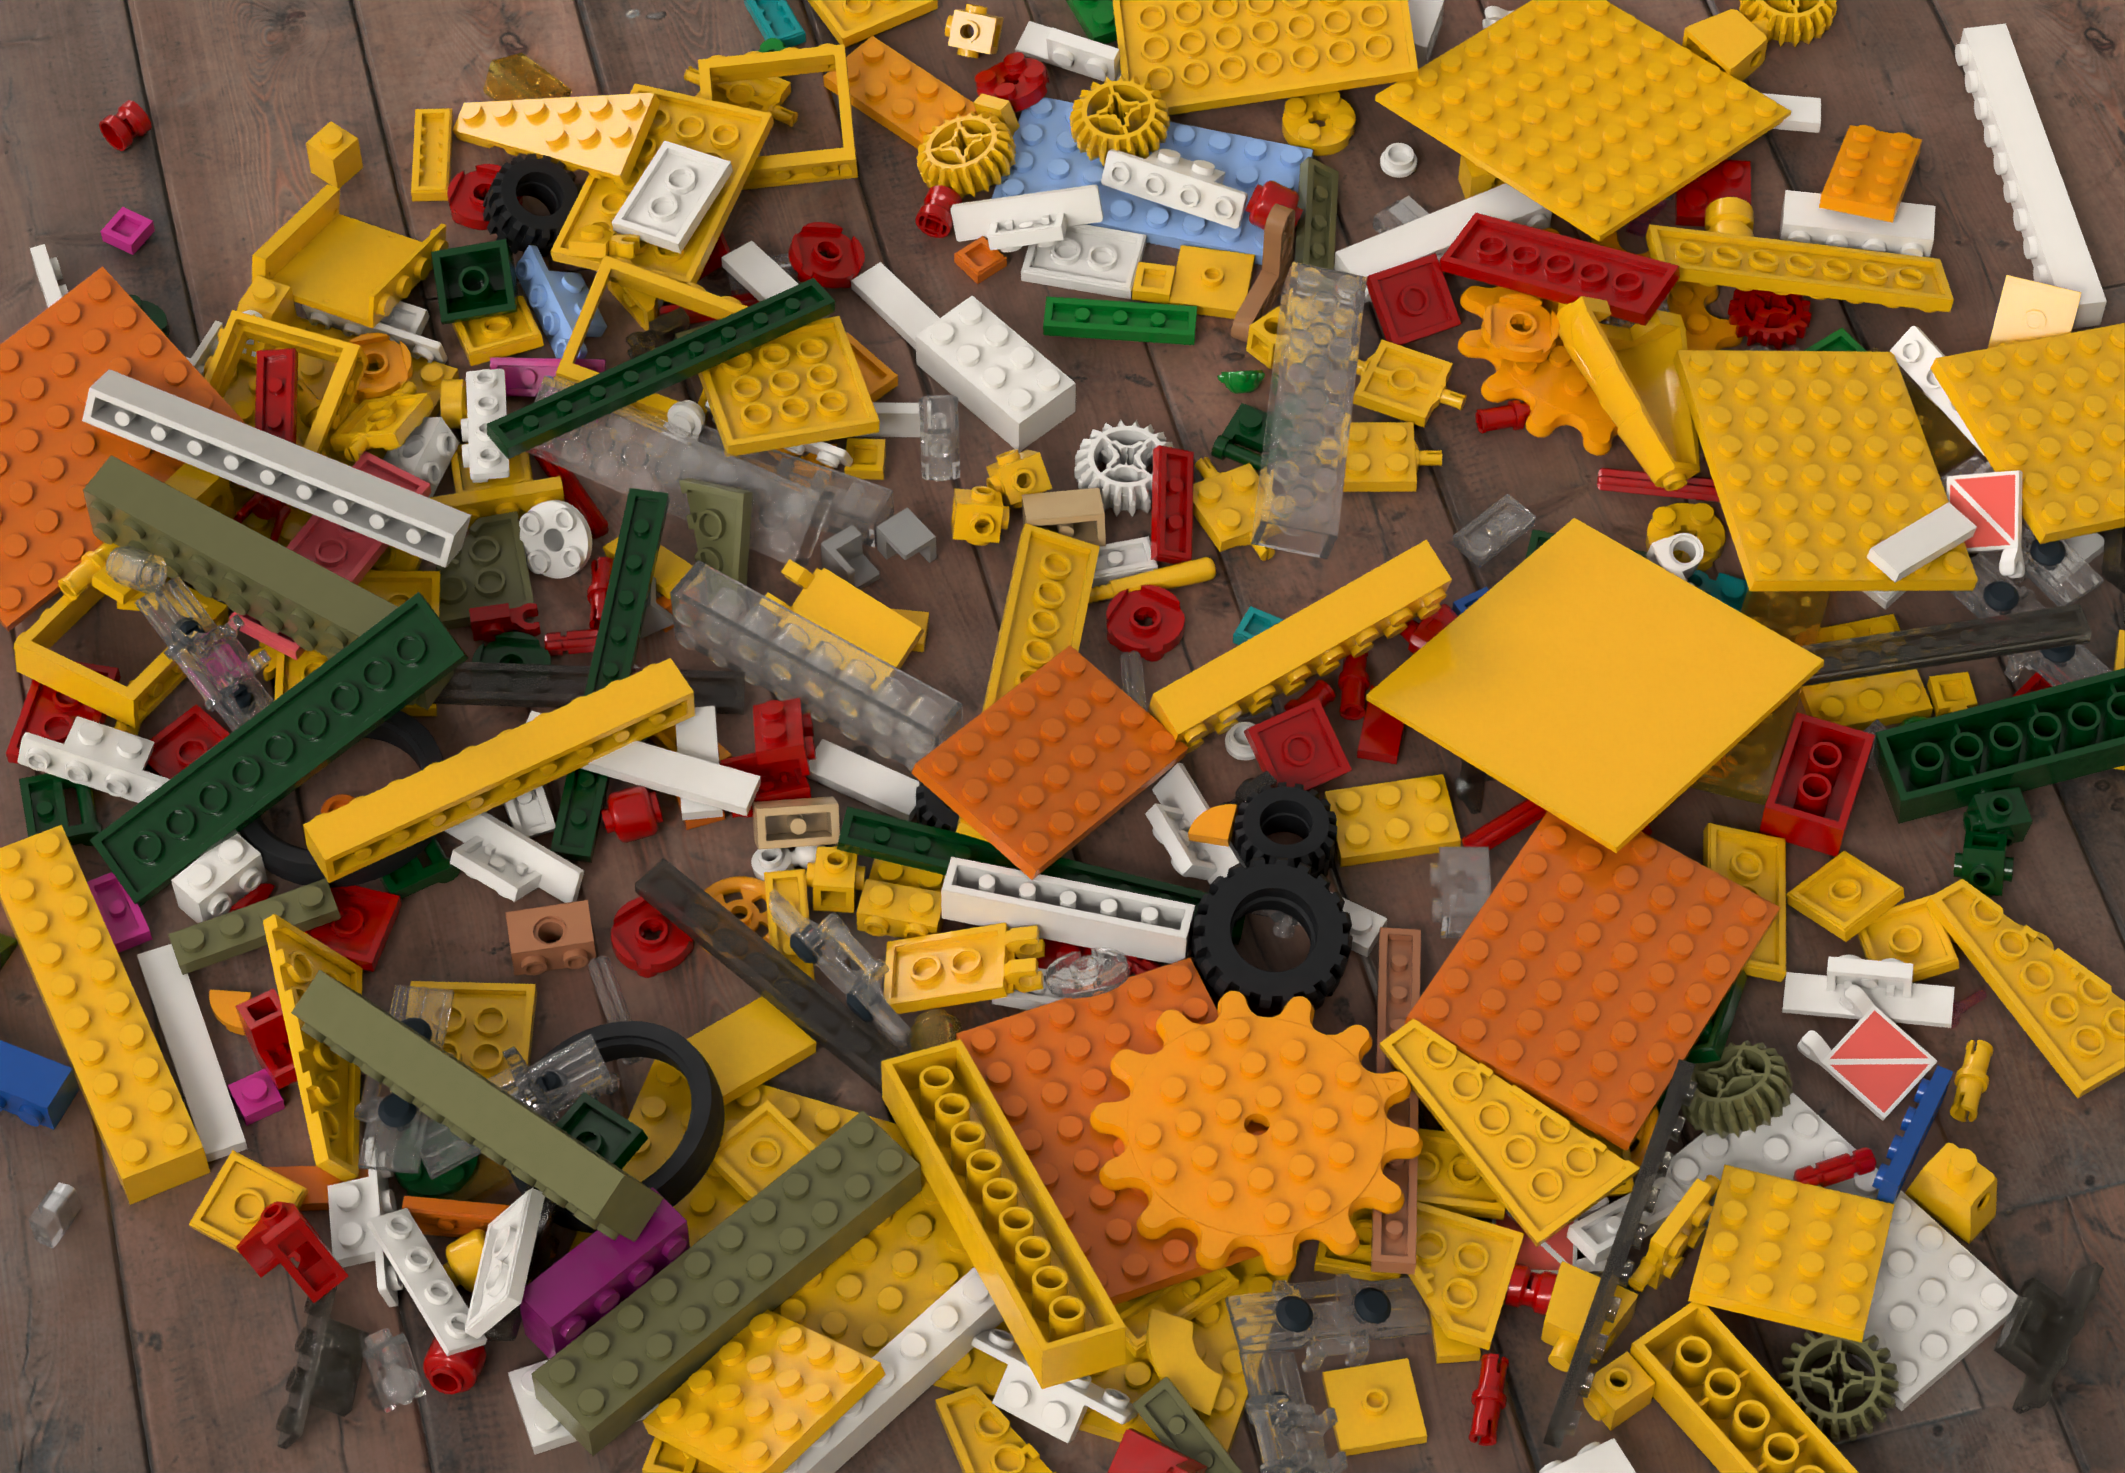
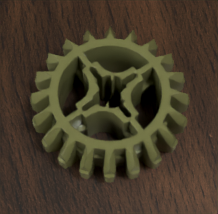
(1739, 1090)
(1856, 1382)

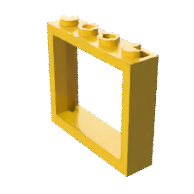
(798, 166)
(654, 284)
(342, 386)
(97, 691)

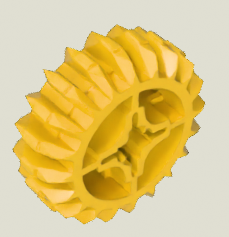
(1792, 19)
(1120, 118)
(967, 154)

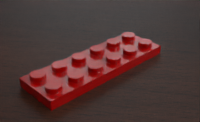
(1559, 267)

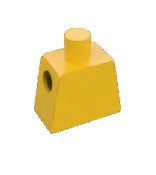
(1729, 42)
(1956, 1191)
(1569, 1309)

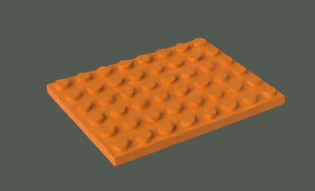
(47, 446)
(1594, 973)
(1048, 1078)

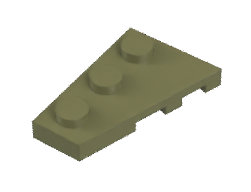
(720, 525)

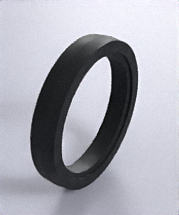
(297, 863)
(707, 1117)

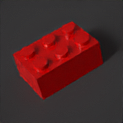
(1817, 784)

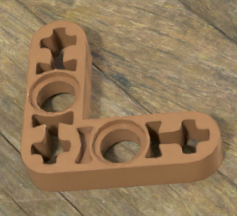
(1275, 267)

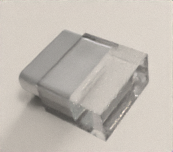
(1398, 214)
(54, 1214)

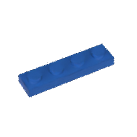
(1916, 1127)

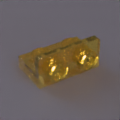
(521, 79)

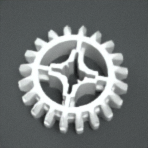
(1126, 454)

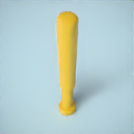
(1168, 577)

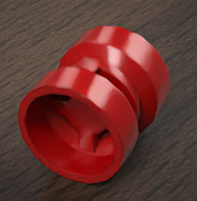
(125, 125)
(935, 216)
(1539, 1289)

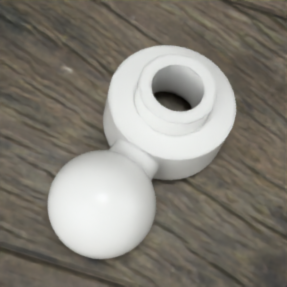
(782, 859)

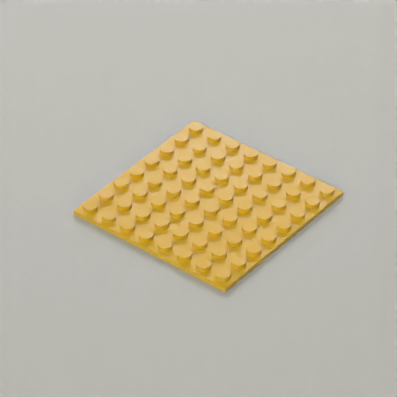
(1583, 110)
(1595, 683)

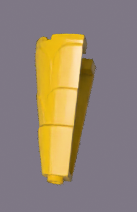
(1637, 385)

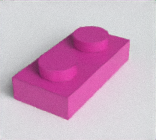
(119, 913)

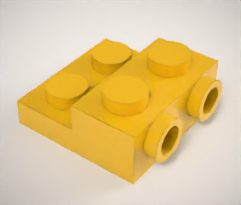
(900, 901)

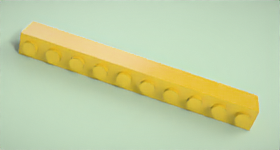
(498, 770)

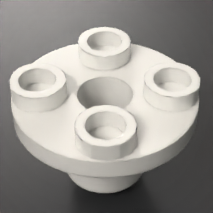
(555, 539)

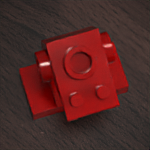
(288, 1234)

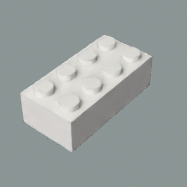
(995, 373)

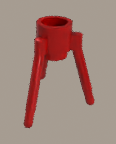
(265, 508)

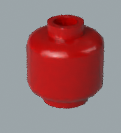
(1266, 197)
(632, 814)
(453, 1372)

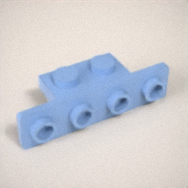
(556, 300)

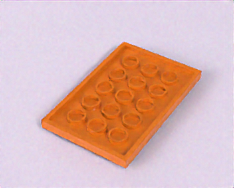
(1050, 761)

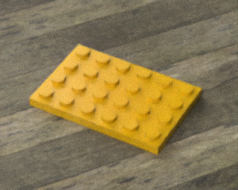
(695, 123)

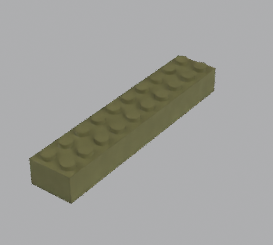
(235, 563)
(476, 1109)
(726, 1280)

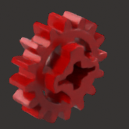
(1769, 317)

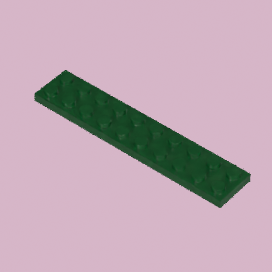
(279, 748)

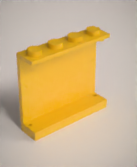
(344, 262)

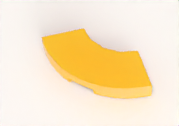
(1175, 1357)

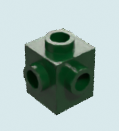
(1999, 813)
(1984, 862)

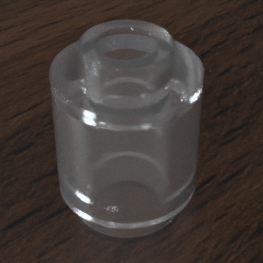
(136, 568)

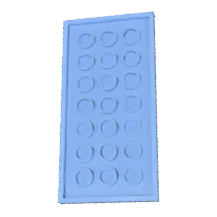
(1052, 161)

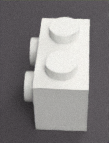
(219, 879)

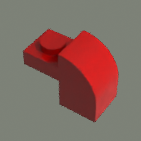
(268, 1036)

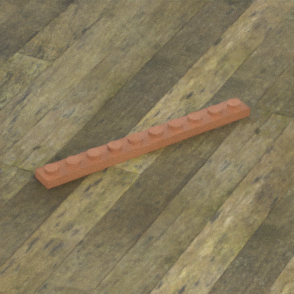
(1397, 993)

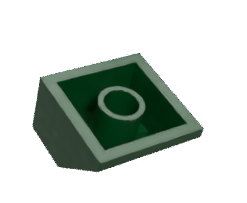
(475, 281)

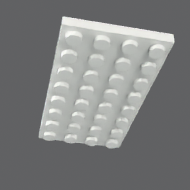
(1930, 1291)

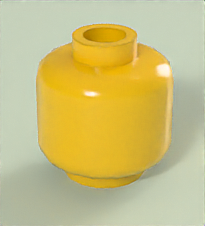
(464, 1259)

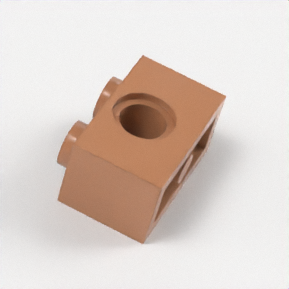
(535, 926)

